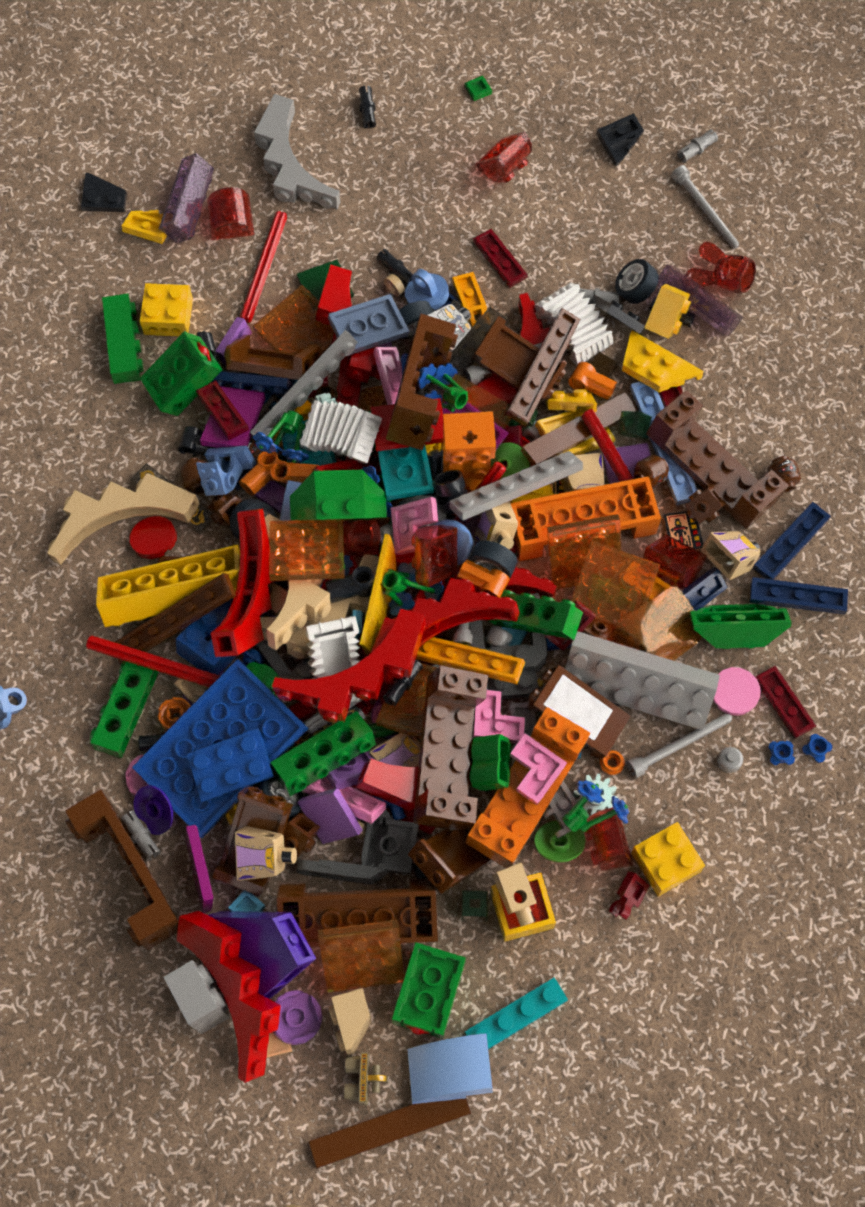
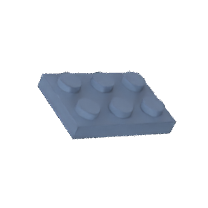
(370, 323)

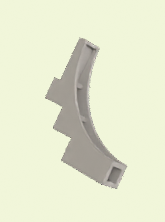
(279, 160)

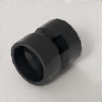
(448, 487)

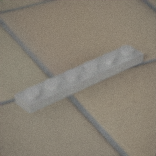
(308, 382)
(515, 485)

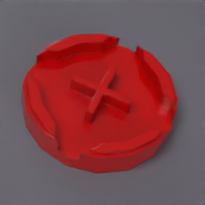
(153, 537)

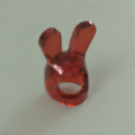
(731, 272)
(361, 537)

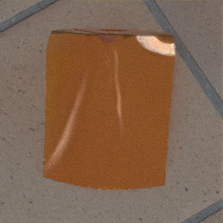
(659, 625)

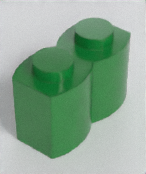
(490, 762)

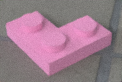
(408, 518)
(490, 722)
(543, 768)

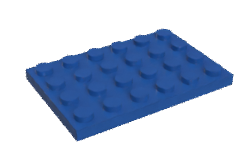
(227, 709)

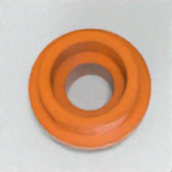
(612, 770)

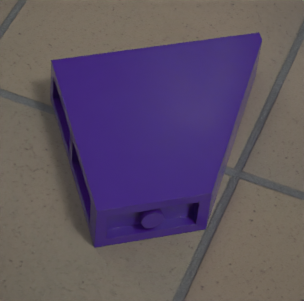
(272, 944)

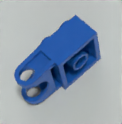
(196, 641)

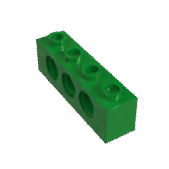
(538, 617)
(116, 742)
(323, 753)

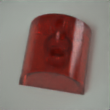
(505, 157)
(230, 213)
(434, 554)
(676, 560)
(610, 843)

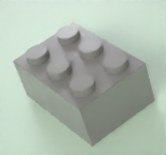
(197, 997)

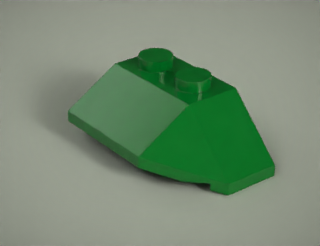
(337, 496)
(740, 624)

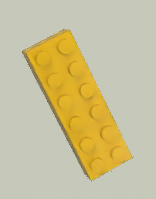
(156, 587)

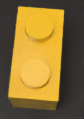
(668, 311)

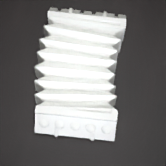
(590, 333)
(340, 430)
(333, 647)

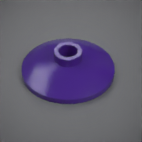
(154, 809)

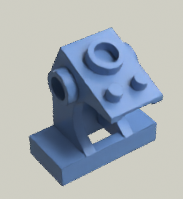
(221, 476)

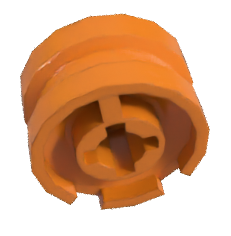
(170, 707)

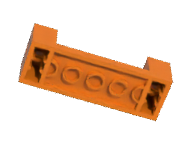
(469, 445)
(629, 499)
(511, 816)

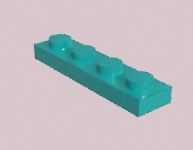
(520, 1013)

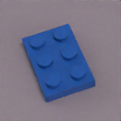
(230, 765)

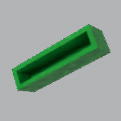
(121, 338)

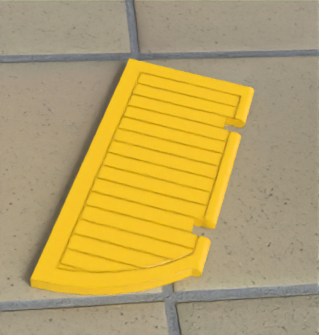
(379, 601)

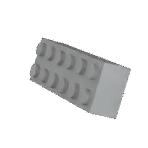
(643, 680)

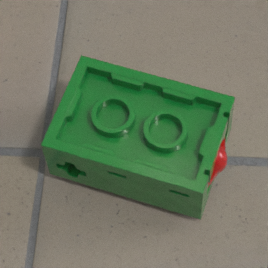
(179, 373)
(428, 991)

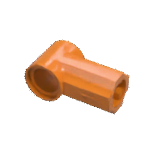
(587, 378)
(295, 471)
(259, 474)
(484, 580)

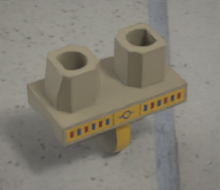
(360, 1066)

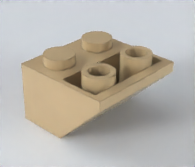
(353, 1018)

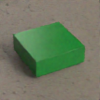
(478, 88)

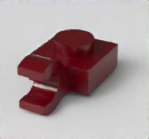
(631, 893)

